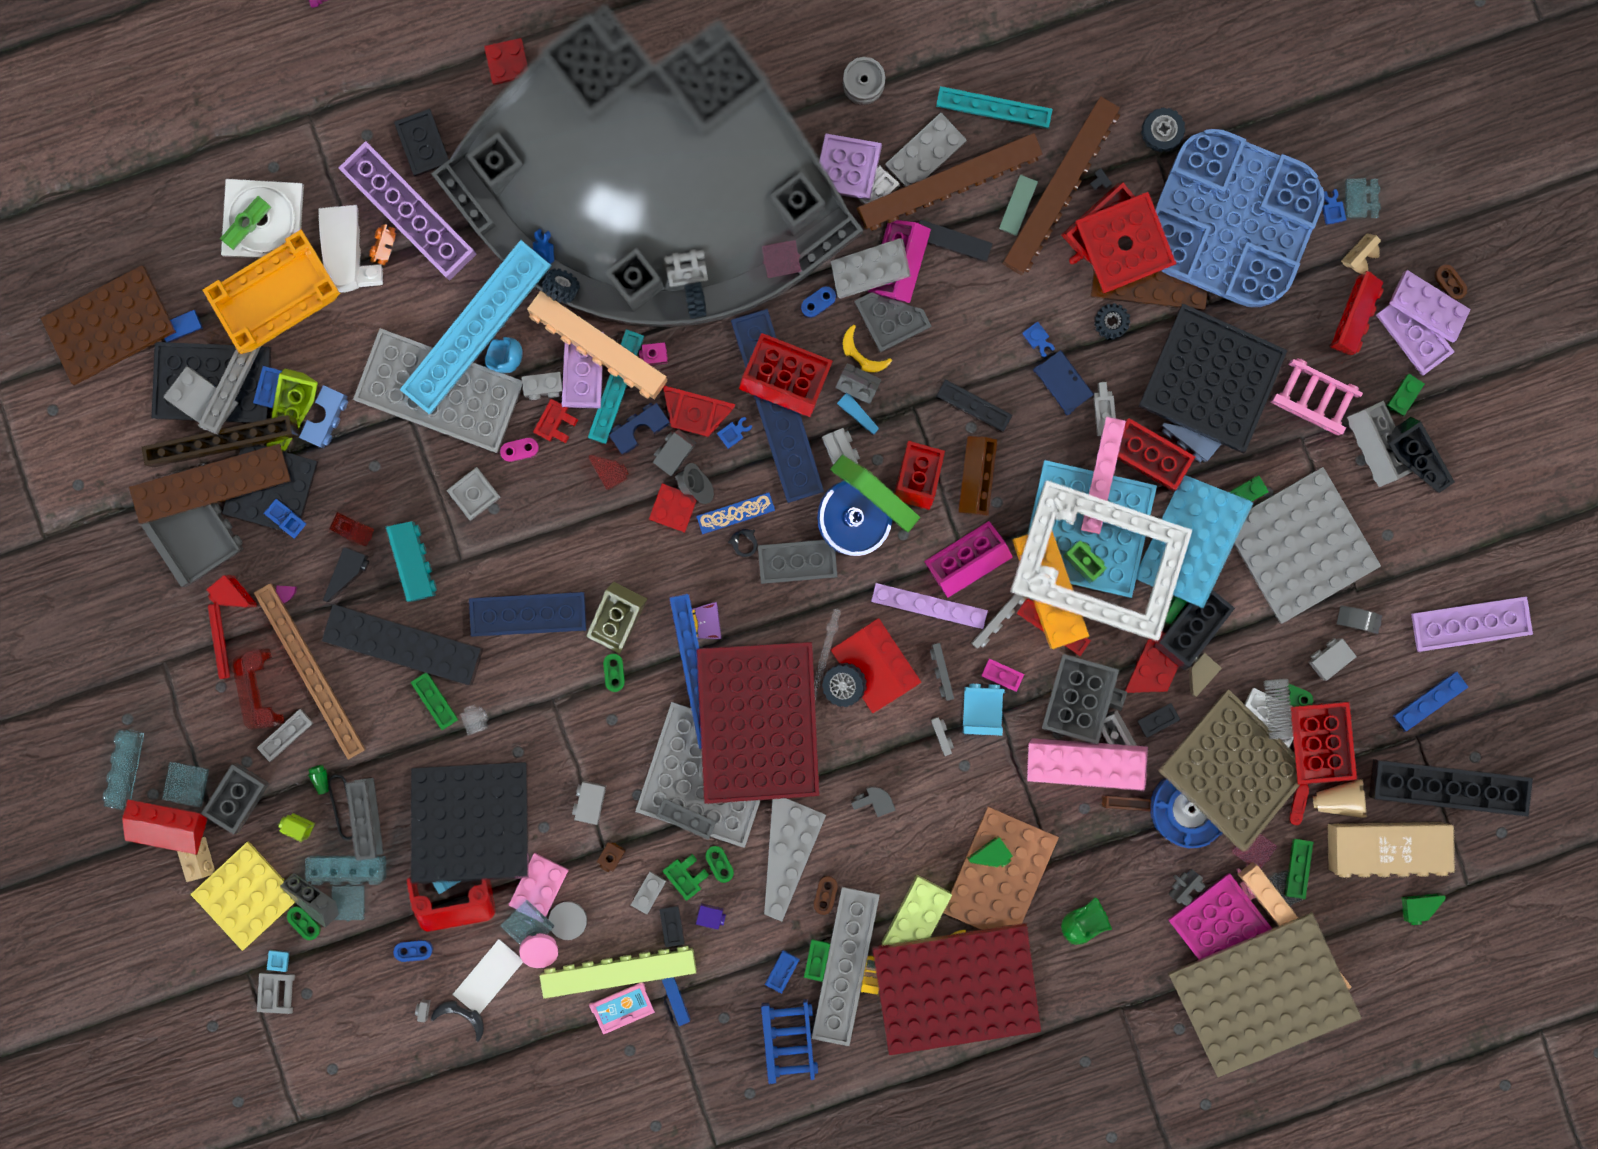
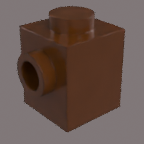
(610, 856)

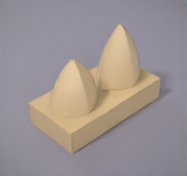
(1365, 247)

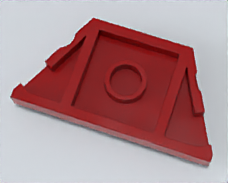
(695, 412)
(1152, 672)

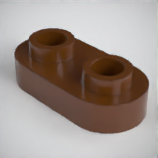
(1452, 280)
(826, 895)

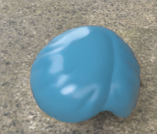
(504, 355)

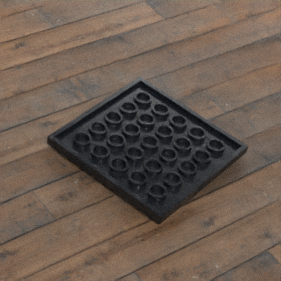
(1213, 378)
(469, 823)

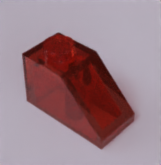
(609, 471)
(351, 529)

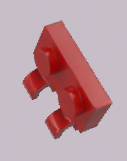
(551, 420)

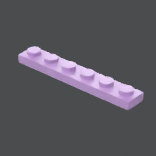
(929, 606)

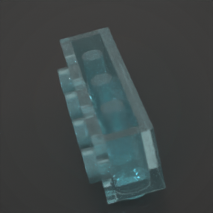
(123, 769)
(344, 869)

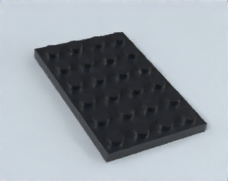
(211, 363)

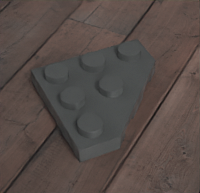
(890, 320)

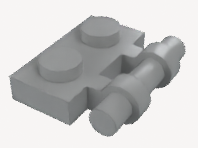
(687, 272)

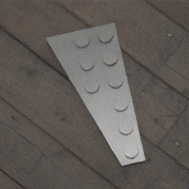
(791, 842)

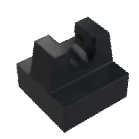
(1101, 180)

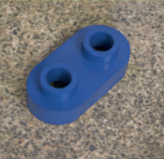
(818, 301)
(414, 952)

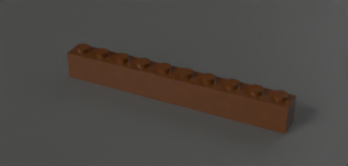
(948, 181)
(1061, 185)

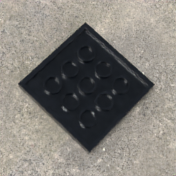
(292, 494)

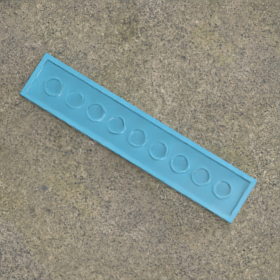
(475, 327)

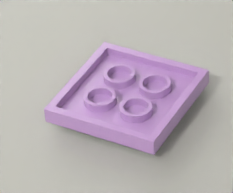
(851, 164)

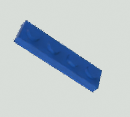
(1430, 701)

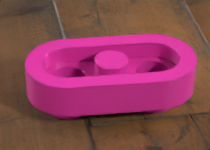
(519, 450)

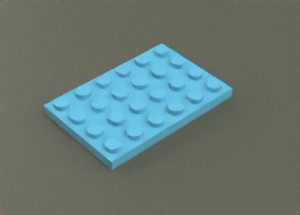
(1215, 524)

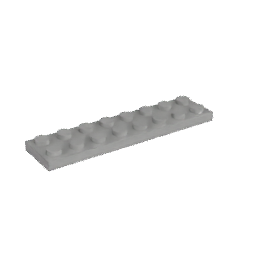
(845, 966)

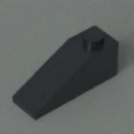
(348, 568)

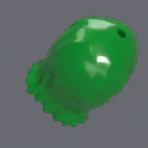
(1085, 923)

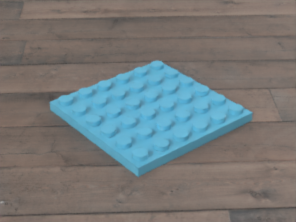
(1114, 545)

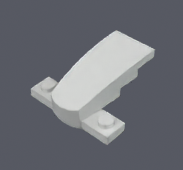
(341, 249)

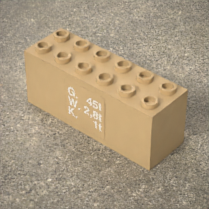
(1391, 848)

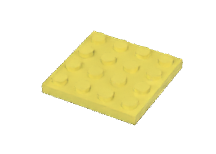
(244, 896)

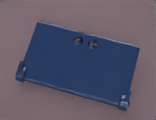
(1063, 382)

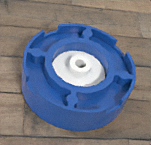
(1176, 822)

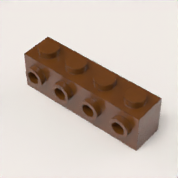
(977, 475)

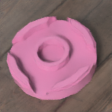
(538, 950)

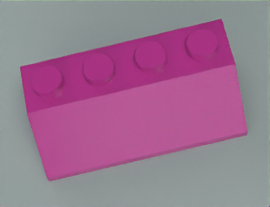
(915, 240)
(968, 559)

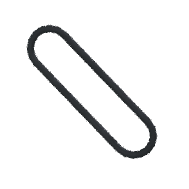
(333, 804)

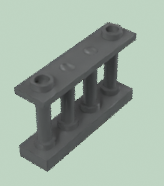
(364, 819)

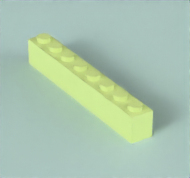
(617, 972)

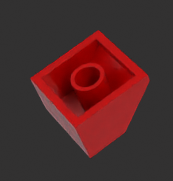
(230, 592)

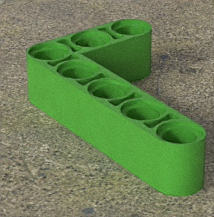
(875, 492)

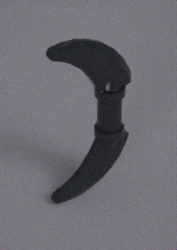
(473, 1016)

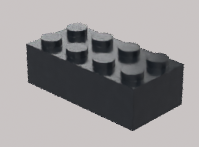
(1193, 630)

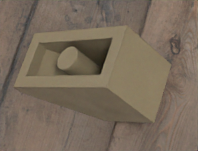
(1201, 673)

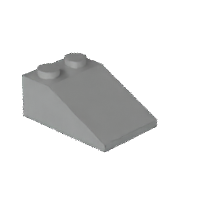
(192, 394)

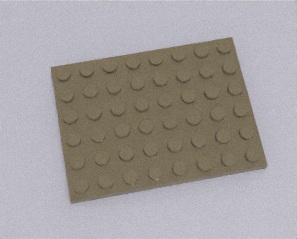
(1265, 995)

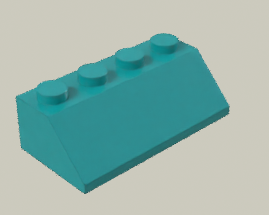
(411, 561)

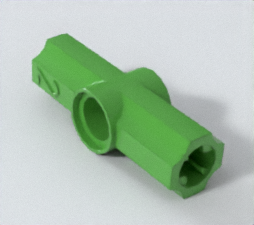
(236, 231)

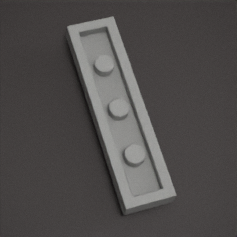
(995, 624)

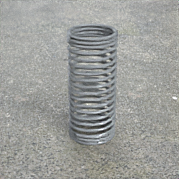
(1280, 684)

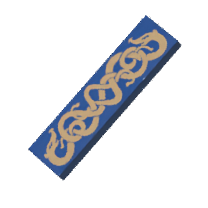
(735, 513)

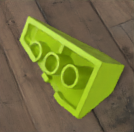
(294, 398)

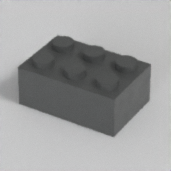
(235, 798)

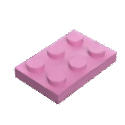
(541, 886)

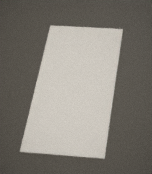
(488, 977)

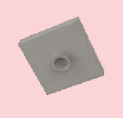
(473, 494)

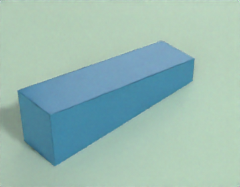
(849, 405)

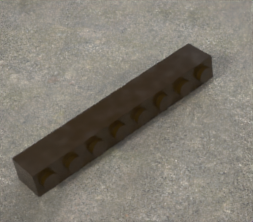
(226, 440)

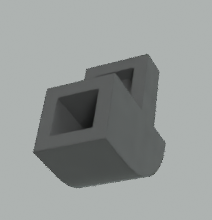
(1359, 619)
(878, 797)

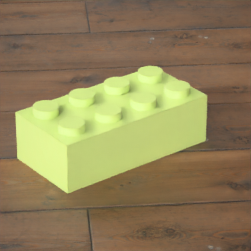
(918, 912)

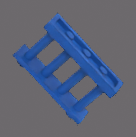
(773, 1052)

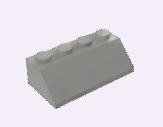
(1372, 430)

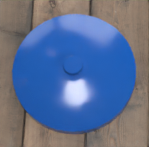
(851, 521)

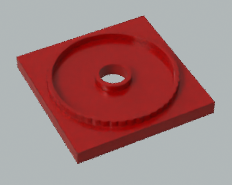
(1149, 247)

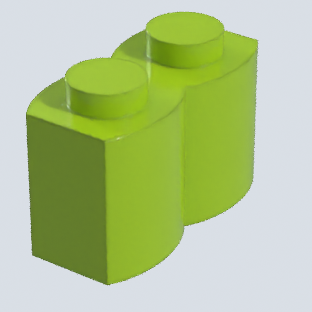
(296, 827)

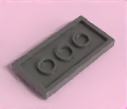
(796, 561)

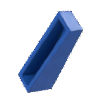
(676, 1000)

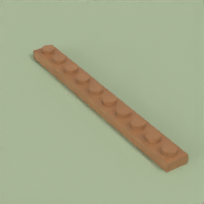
(309, 671)

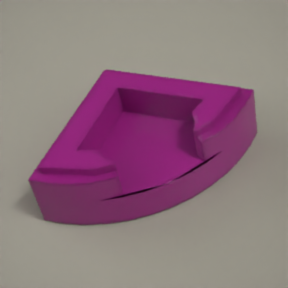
(286, 593)

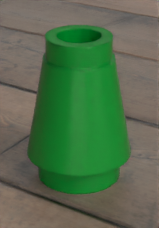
(319, 778)

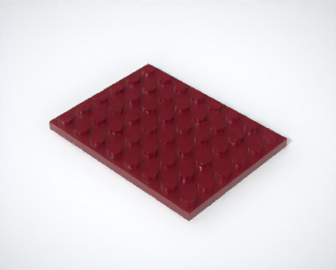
(757, 722)
(957, 989)

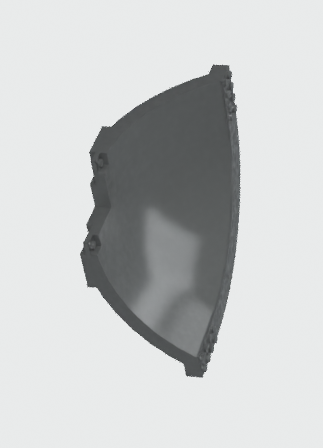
(648, 166)

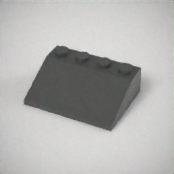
(1080, 699)

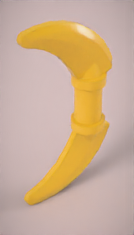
(850, 350)

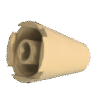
(1342, 800)

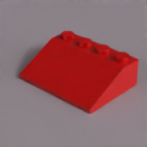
(785, 375)
(881, 662)
(1323, 742)

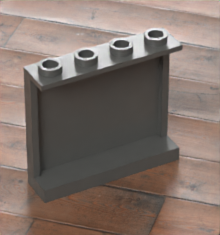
(194, 542)

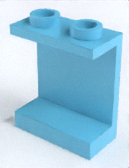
(983, 710)

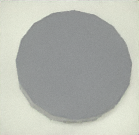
(568, 919)

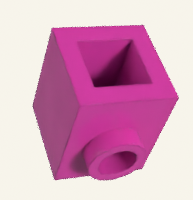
(654, 354)

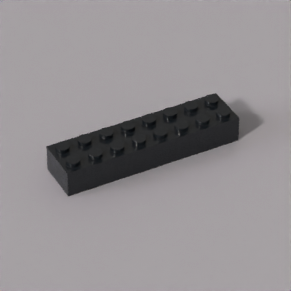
(402, 644)
(1450, 787)

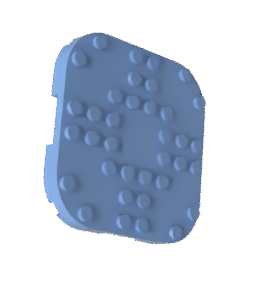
(1238, 217)

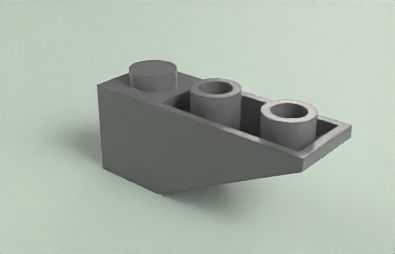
(311, 900)

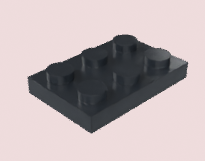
(421, 142)

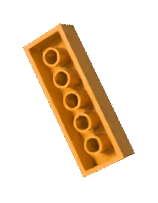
(1058, 624)

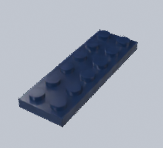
(527, 614)

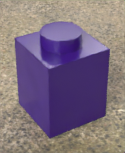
(710, 916)

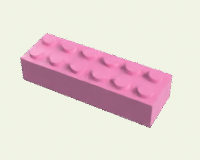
(1087, 764)

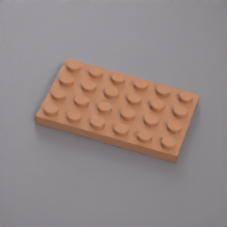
(1001, 895)

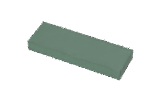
(1018, 205)

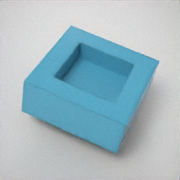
(278, 960)

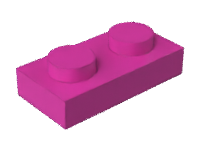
(1002, 675)

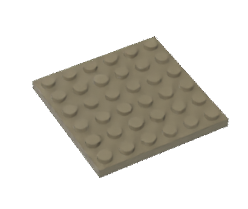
(1233, 770)

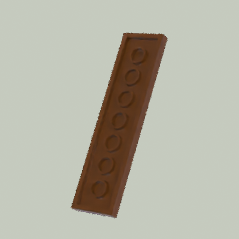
(209, 484)

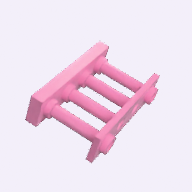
(1317, 416)

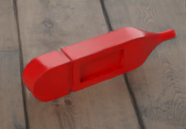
(1299, 804)

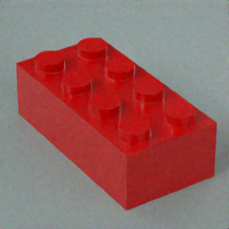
(1153, 455)

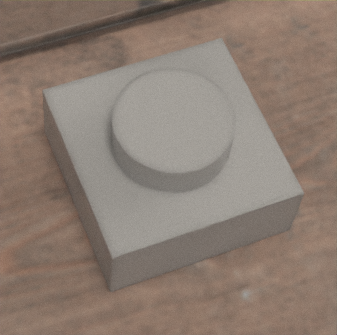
(422, 1010)

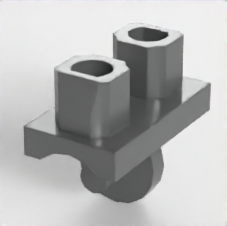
(1184, 885)

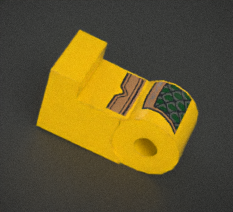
(870, 981)

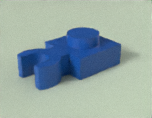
(1334, 210)
(542, 246)
(1036, 337)
(732, 434)

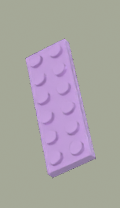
(1471, 624)

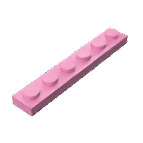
(1104, 468)

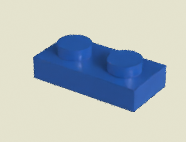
(267, 387)

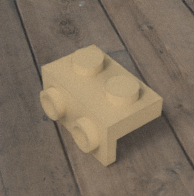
(197, 865)

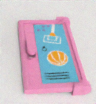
(615, 1009)

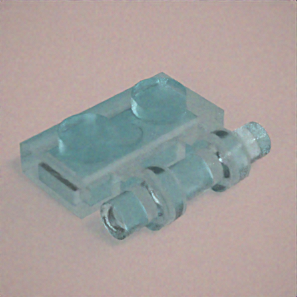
(1357, 199)

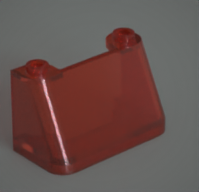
(244, 672)

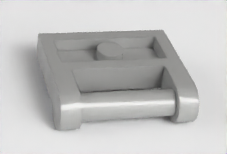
(269, 992)

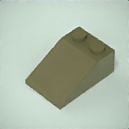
(616, 617)

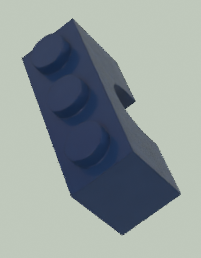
(624, 435)

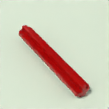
(219, 641)

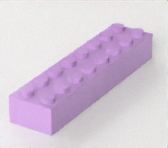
(407, 210)

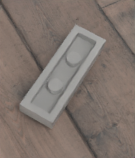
(285, 735)

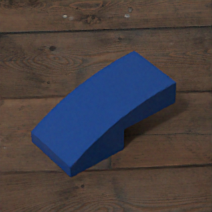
(285, 518)

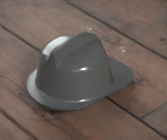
(693, 482)

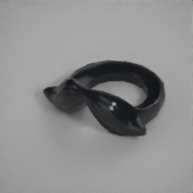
(750, 535)

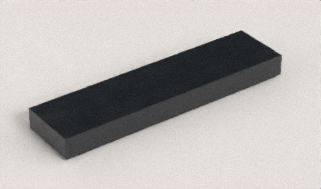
(958, 241)
(974, 405)

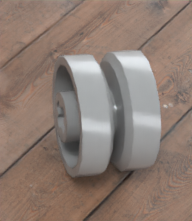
(861, 69)

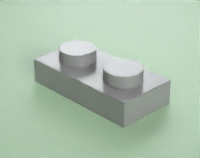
(945, 743)
(648, 892)

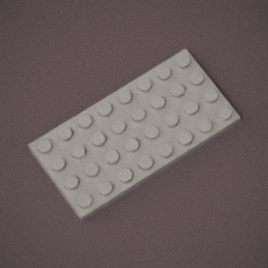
(472, 411)

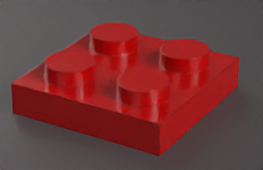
(506, 60)
(673, 508)

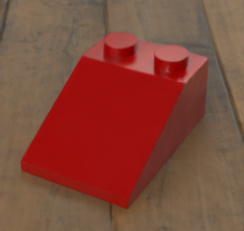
(919, 475)

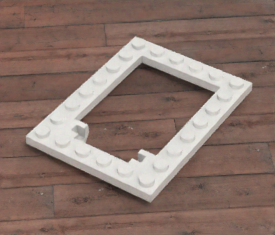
(1064, 503)

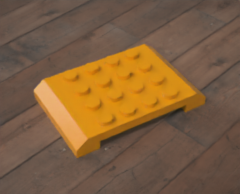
(272, 293)

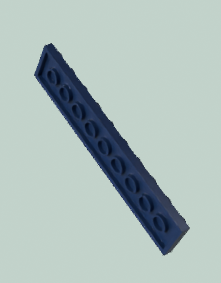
(782, 425)

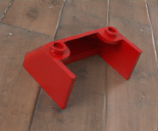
(478, 910)

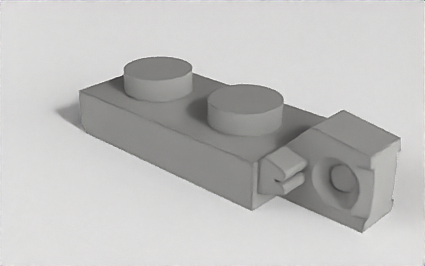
(1103, 406)

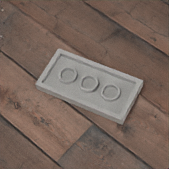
(926, 151)
(870, 268)

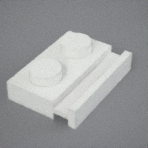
(883, 185)

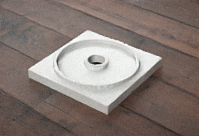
(283, 217)

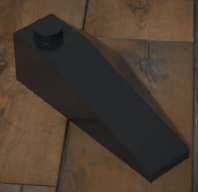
(1417, 452)

